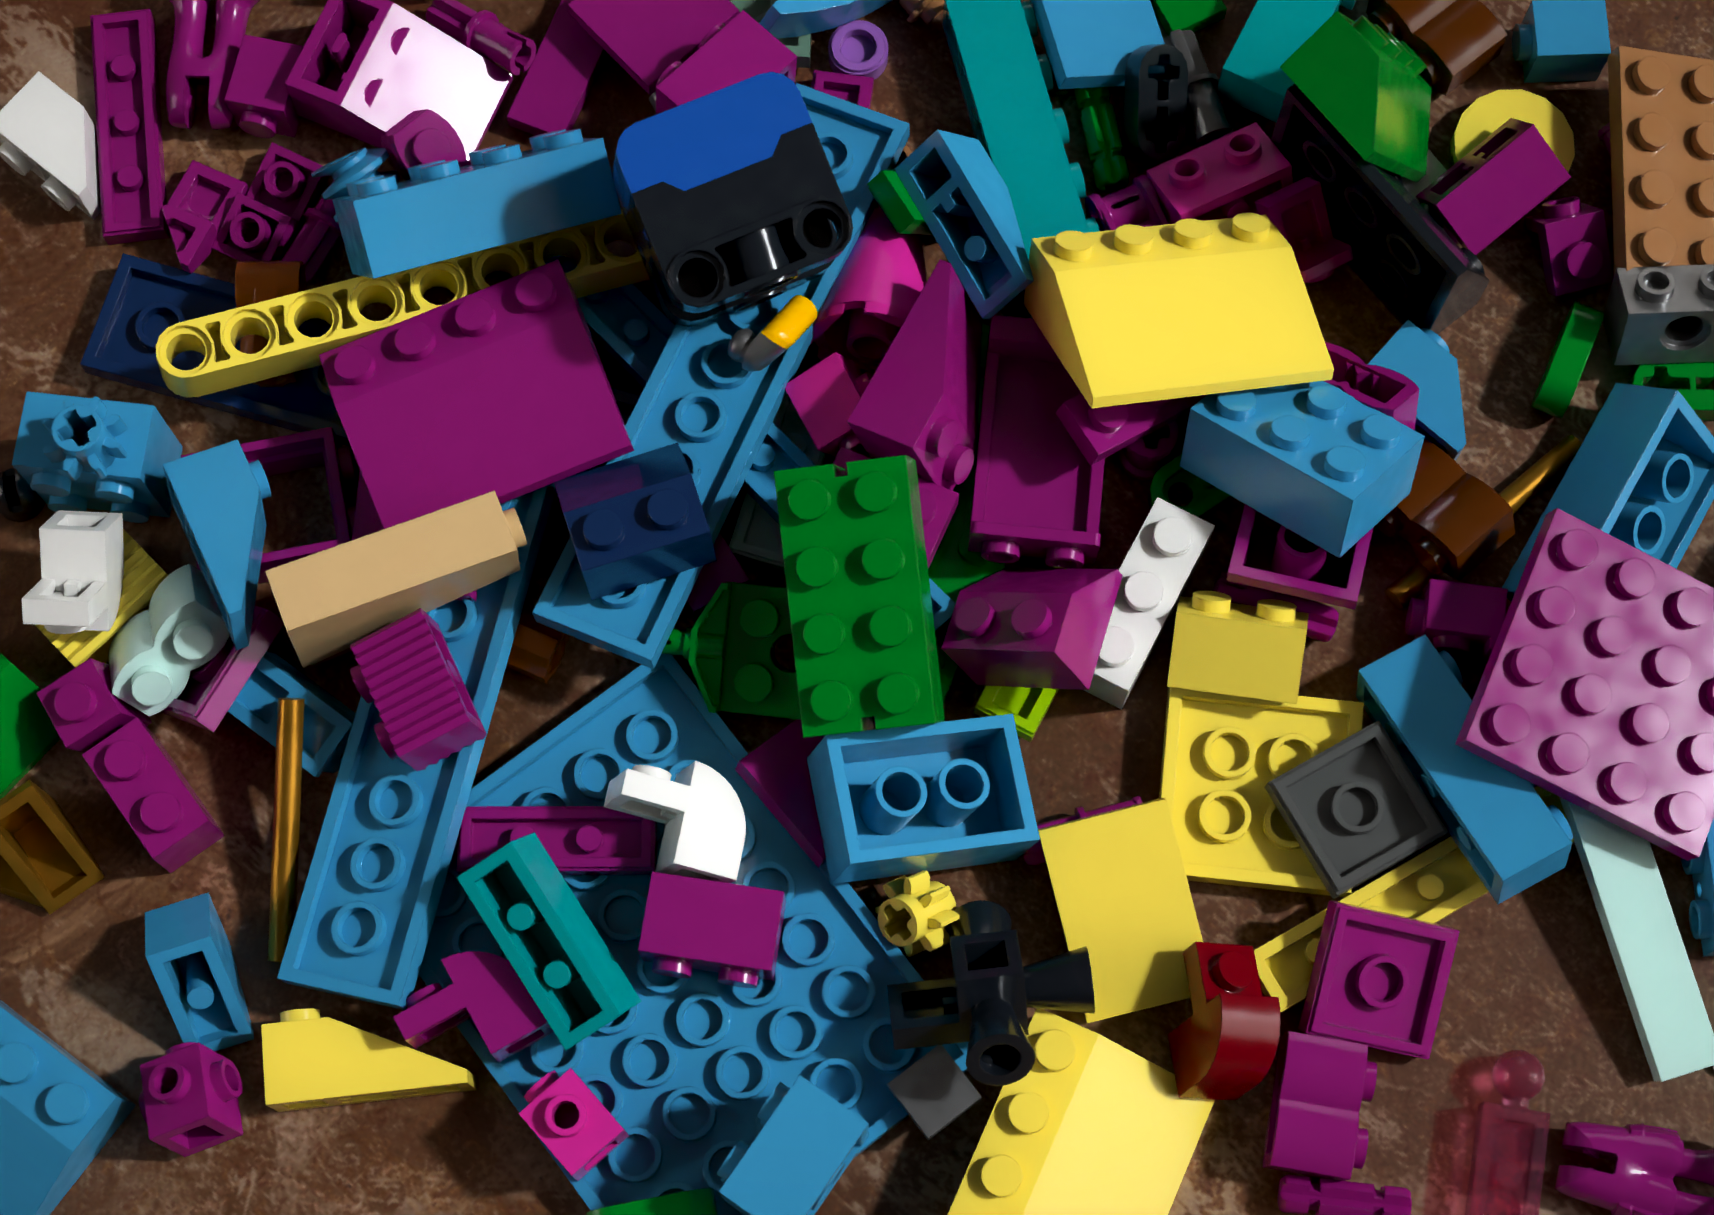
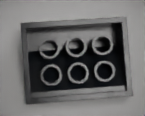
(1393, 238)

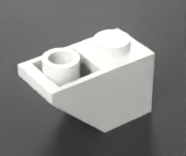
(56, 140)

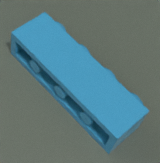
(1486, 809)

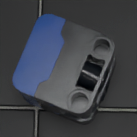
(730, 199)

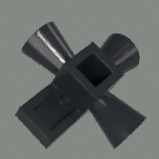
(988, 996)

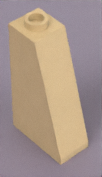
(388, 574)

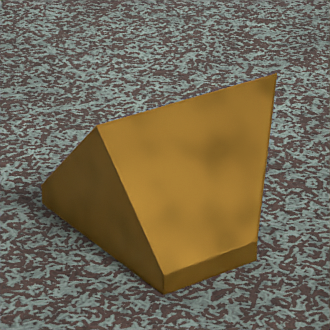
(41, 851)

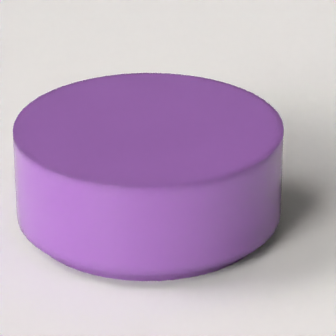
(858, 49)

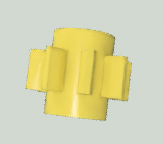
(917, 913)

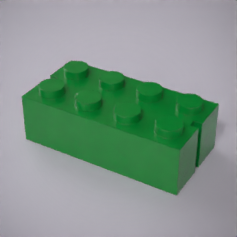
(859, 596)

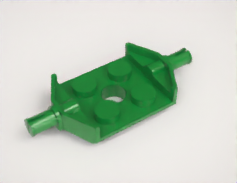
(735, 654)

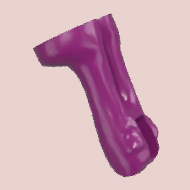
(189, 68)

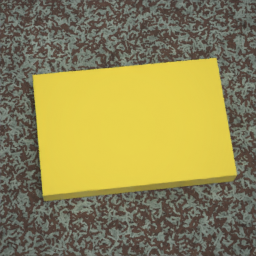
(1127, 902)

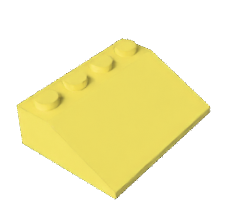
(1176, 310)
(1082, 1132)

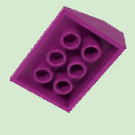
(477, 398)

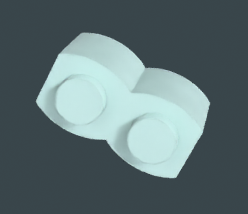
(163, 644)

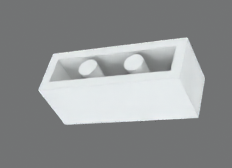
(1150, 588)

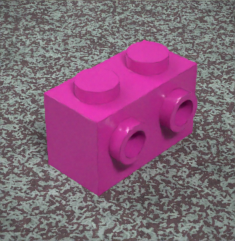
(1221, 177)

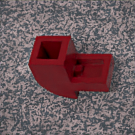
(1233, 1027)

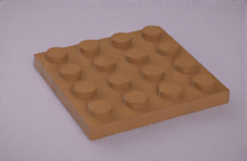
(1661, 158)

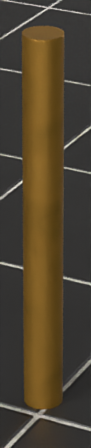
(1515, 494)
(285, 824)

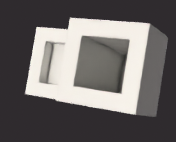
(78, 573)
(700, 814)

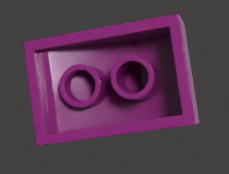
(928, 386)

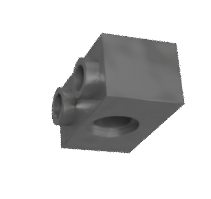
(1661, 315)

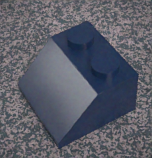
(635, 521)

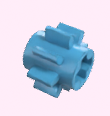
(68, 445)

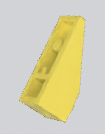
(334, 1064)

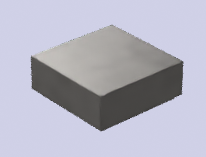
(934, 1091)

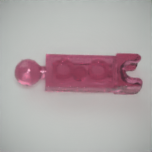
(1509, 1142)

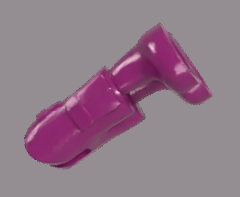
(1643, 1170)

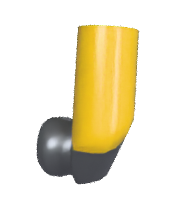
(776, 337)

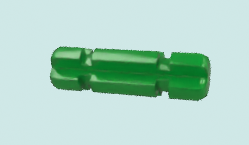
(1102, 138)

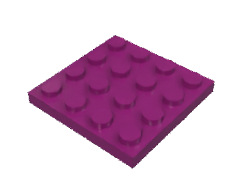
(1605, 686)

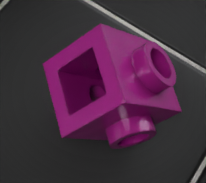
(191, 1099)

